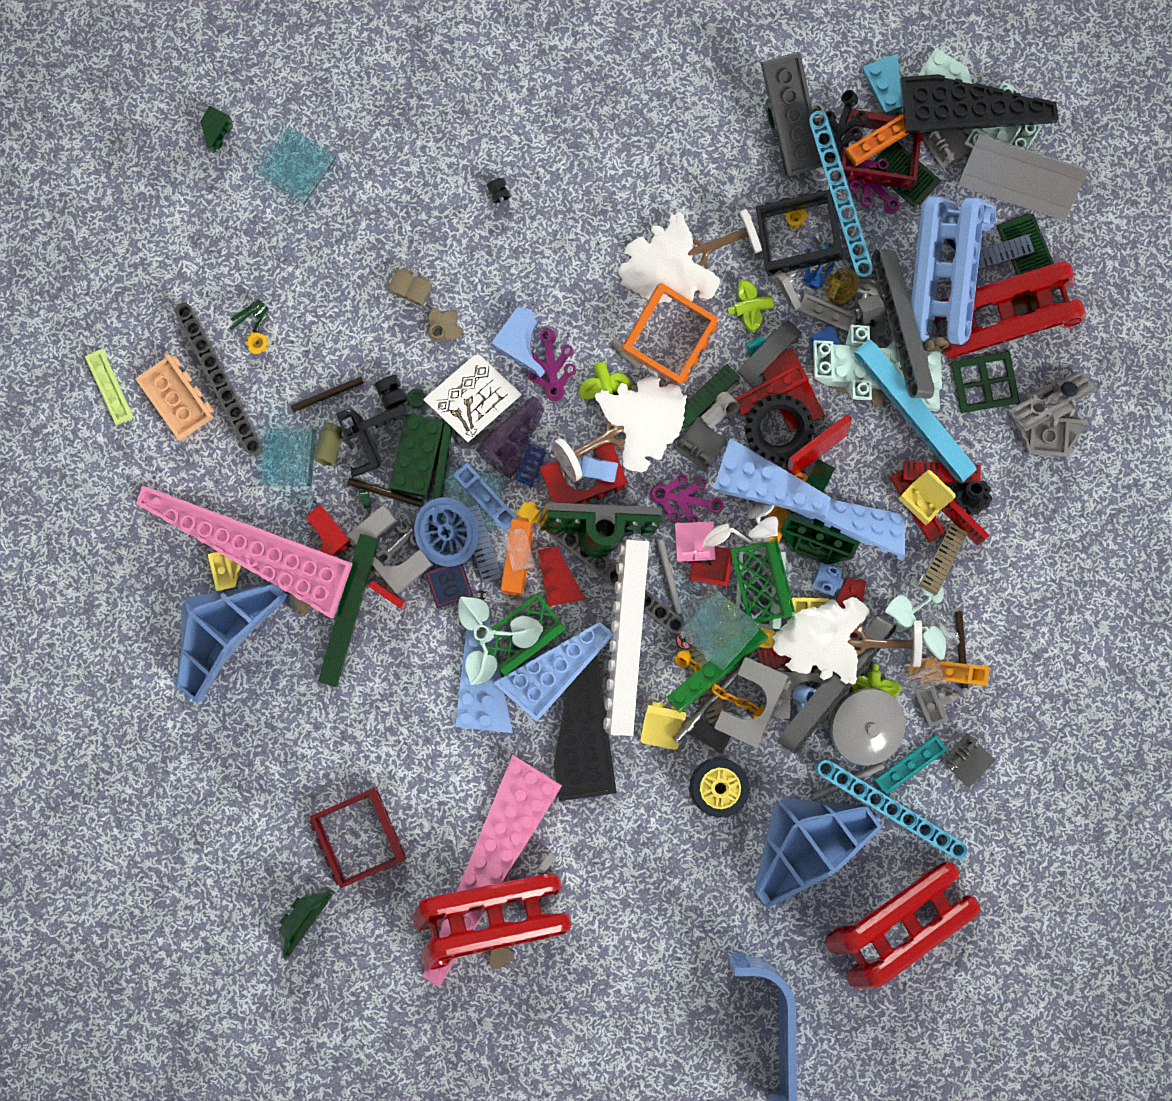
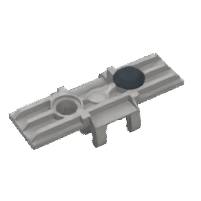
(1061, 402)

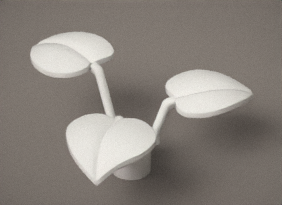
(759, 534)

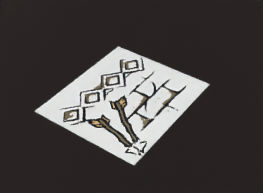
(472, 397)

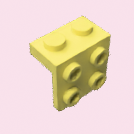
(927, 496)
(661, 725)

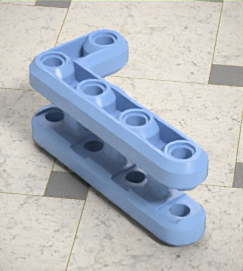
(936, 224)

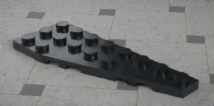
(947, 104)
(583, 747)

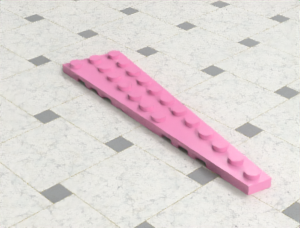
(288, 564)
(511, 822)

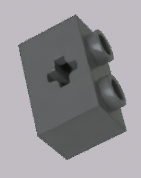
(871, 313)

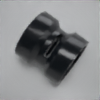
(498, 190)

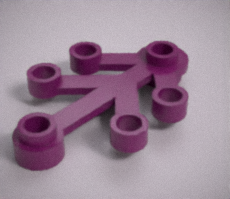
(876, 187)
(553, 367)
(683, 498)

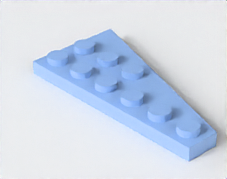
(758, 479)
(866, 525)

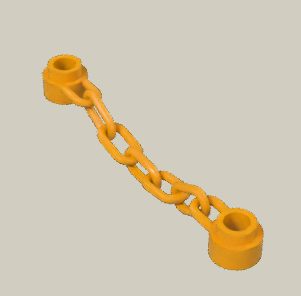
(683, 660)

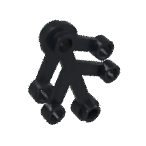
(850, 99)

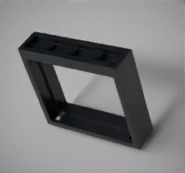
(805, 260)

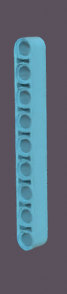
(840, 204)
(914, 411)
(898, 813)

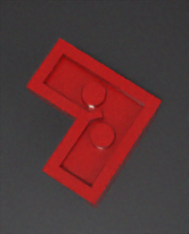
(716, 573)

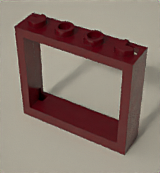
(885, 179)
(331, 859)

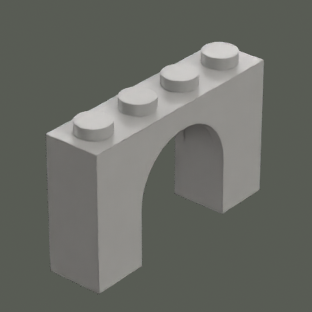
(399, 576)
(796, 678)
(754, 730)

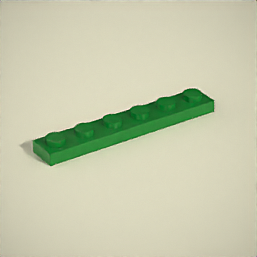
(709, 675)

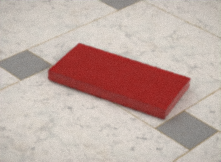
(802, 392)
(819, 445)

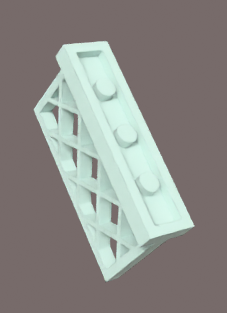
(775, 609)

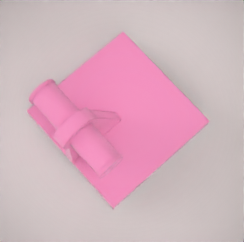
(690, 541)

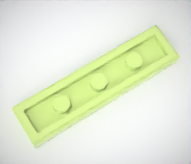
(109, 387)

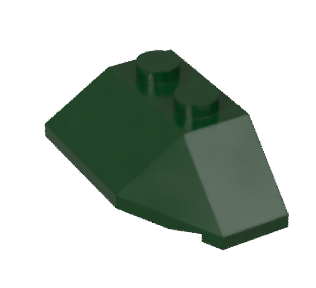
(816, 540)
(301, 919)

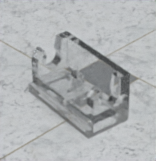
(519, 550)
(923, 677)

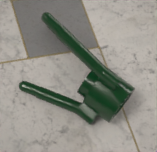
(257, 309)

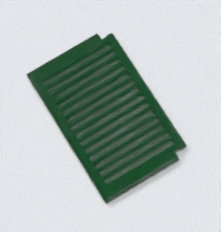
(900, 157)
(1022, 226)

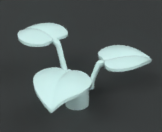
(901, 610)
(472, 613)

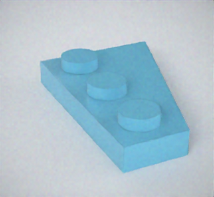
(885, 83)

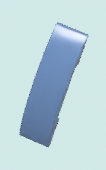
(485, 496)

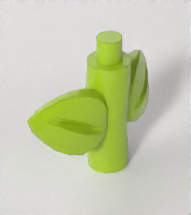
(750, 305)
(603, 382)
(874, 680)

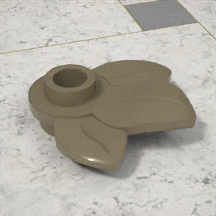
(446, 323)

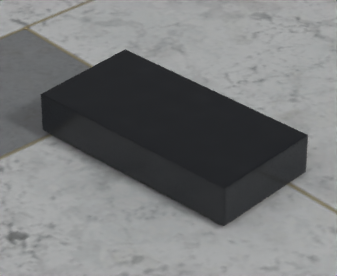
(707, 734)

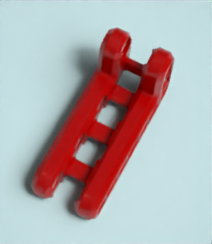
(1011, 327)
(490, 898)
(921, 939)

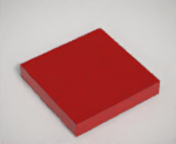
(388, 595)

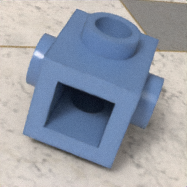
(827, 579)

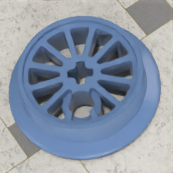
(431, 514)

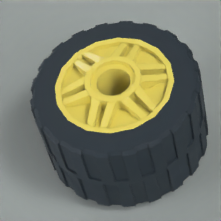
(721, 803)

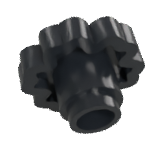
(973, 496)

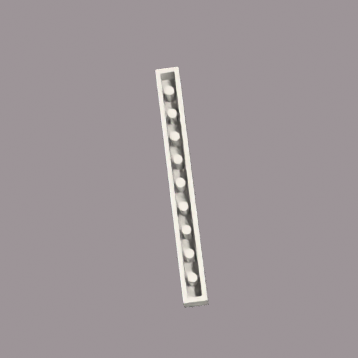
(626, 637)

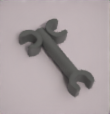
(407, 535)

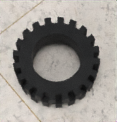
(802, 435)

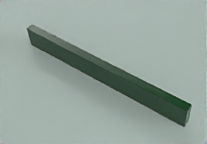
(348, 610)

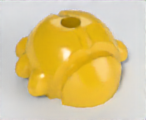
(801, 215)
(257, 348)

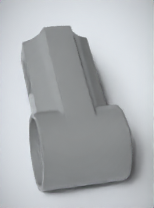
(724, 406)

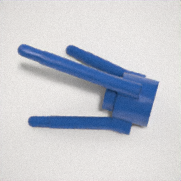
(814, 279)

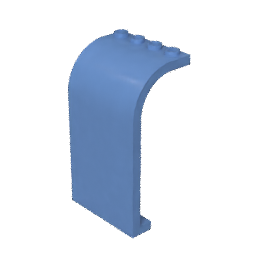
(756, 966)

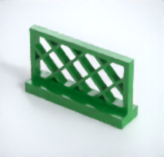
(777, 573)
(524, 653)

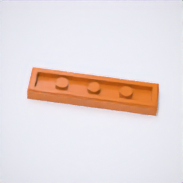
(876, 141)

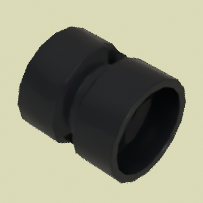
(391, 393)

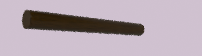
(327, 394)
(385, 492)
(961, 646)

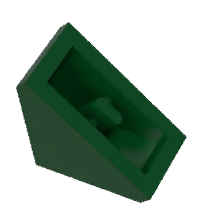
(820, 475)

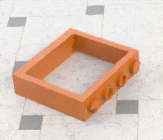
(693, 358)
(514, 583)

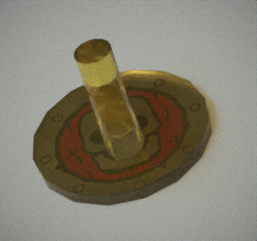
(842, 286)

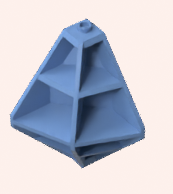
(214, 629)
(809, 844)

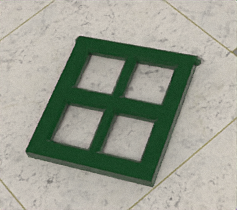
(985, 382)

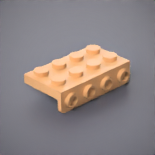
(175, 397)

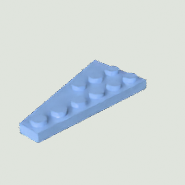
(547, 677)
(482, 704)

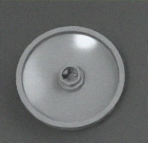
(867, 726)

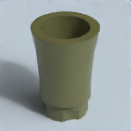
(328, 445)

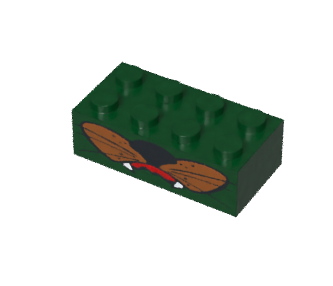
(417, 456)

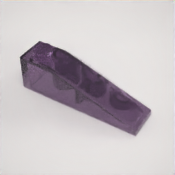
(506, 443)

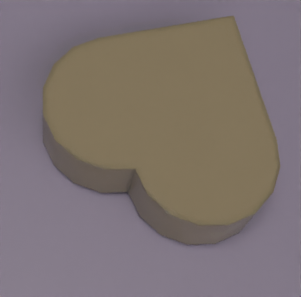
(937, 344)
(499, 957)

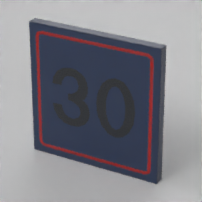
(448, 584)

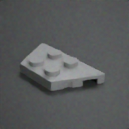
(1052, 441)

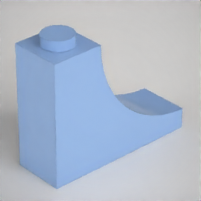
(515, 340)

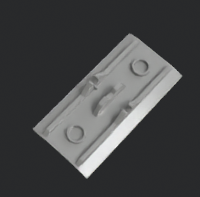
(1022, 177)

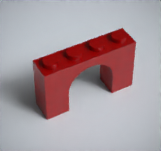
(563, 493)
(331, 535)

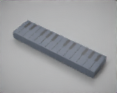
(1005, 252)
(484, 551)

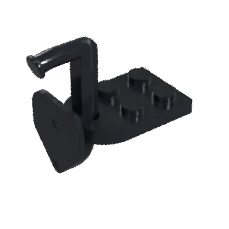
(360, 429)

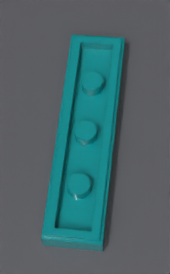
(910, 764)

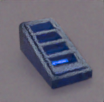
(531, 447)

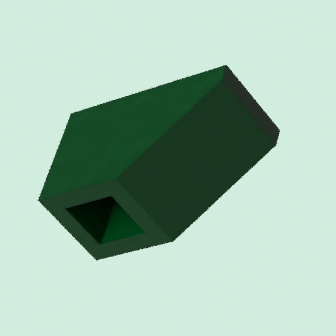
(215, 126)

